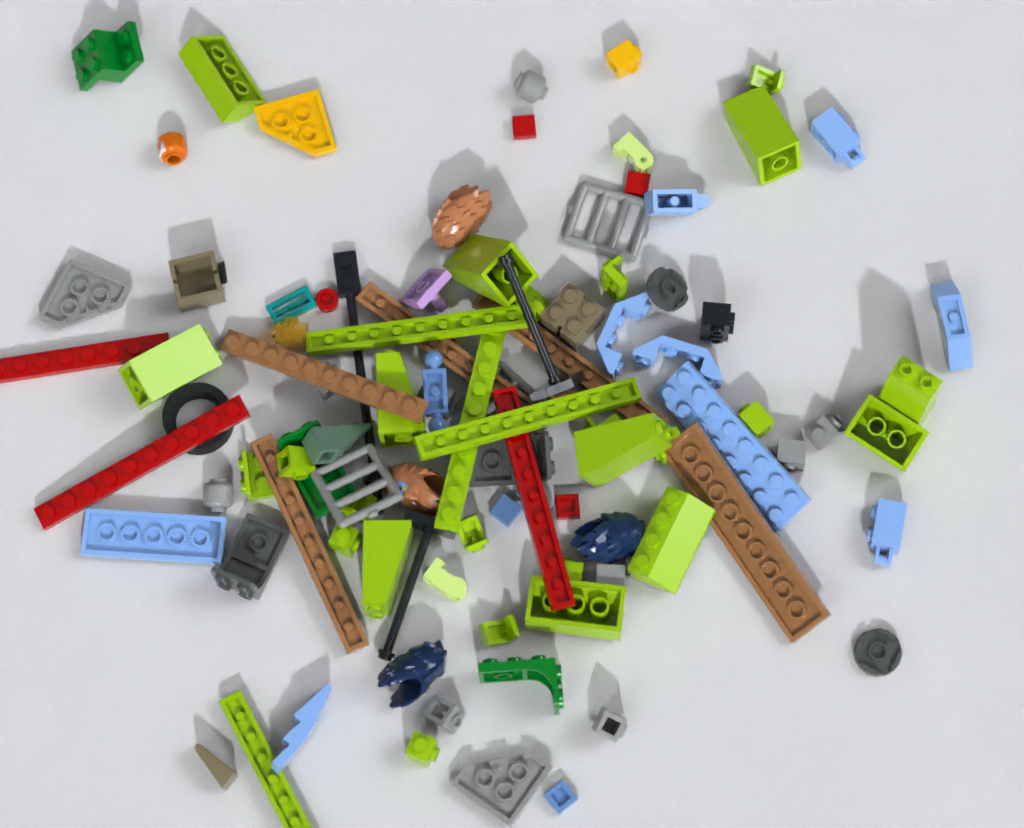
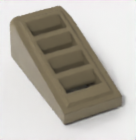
(222, 773)

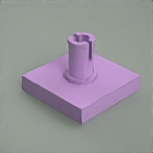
(427, 291)

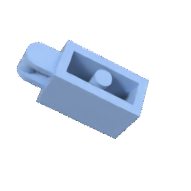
(837, 138)
(674, 202)
(887, 529)

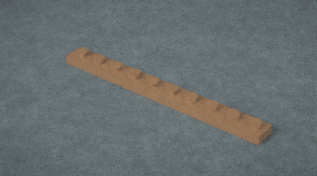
(454, 357)
(569, 362)
(324, 376)
(310, 547)

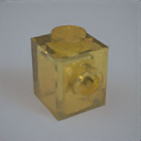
(290, 332)

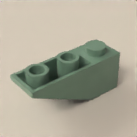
(330, 442)

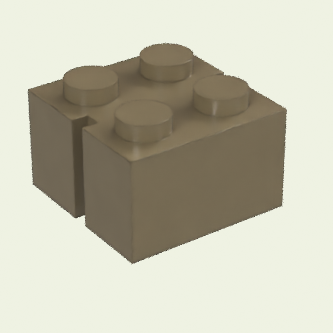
(196, 281)
(574, 315)

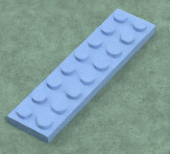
(758, 471)

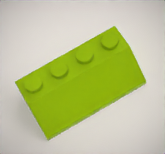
(221, 77)
(671, 540)
(595, 614)

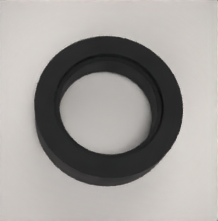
(190, 392)

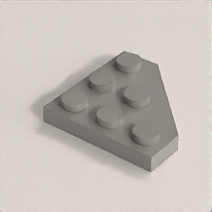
(82, 296)
(503, 784)

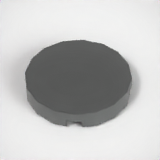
(667, 289)
(877, 652)

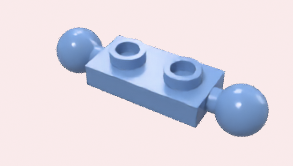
(435, 390)

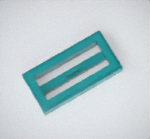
(297, 312)

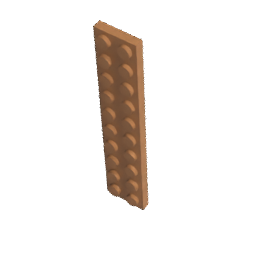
(746, 534)

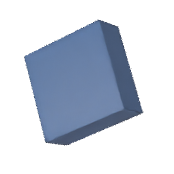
(506, 510)
(560, 797)

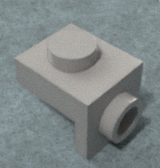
(824, 431)

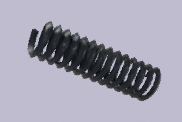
(223, 271)

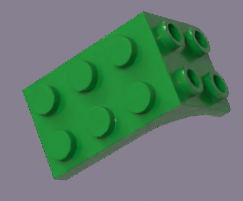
(307, 485)
(515, 669)

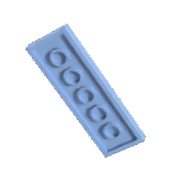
(154, 536)

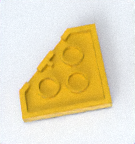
(298, 122)

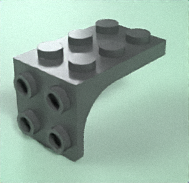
(494, 466)
(251, 557)

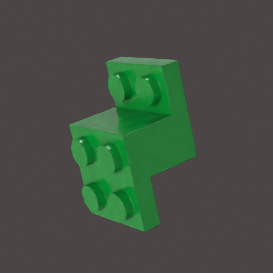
(107, 56)

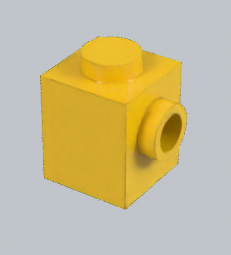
(624, 59)

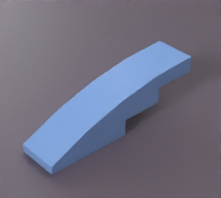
(305, 722)

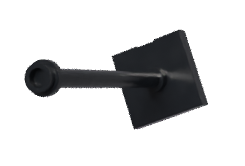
(556, 383)
(426, 525)

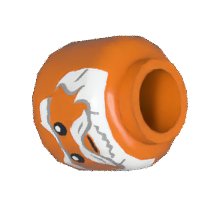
(172, 148)

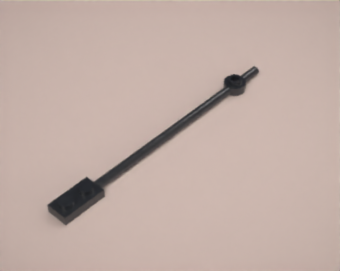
(348, 287)

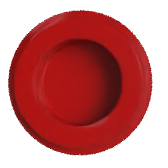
(327, 300)

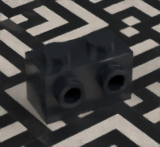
(716, 322)

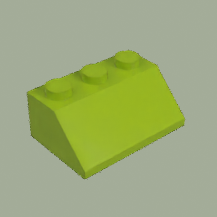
(887, 433)

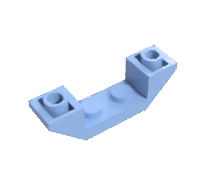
(633, 308)
(954, 324)
(647, 355)

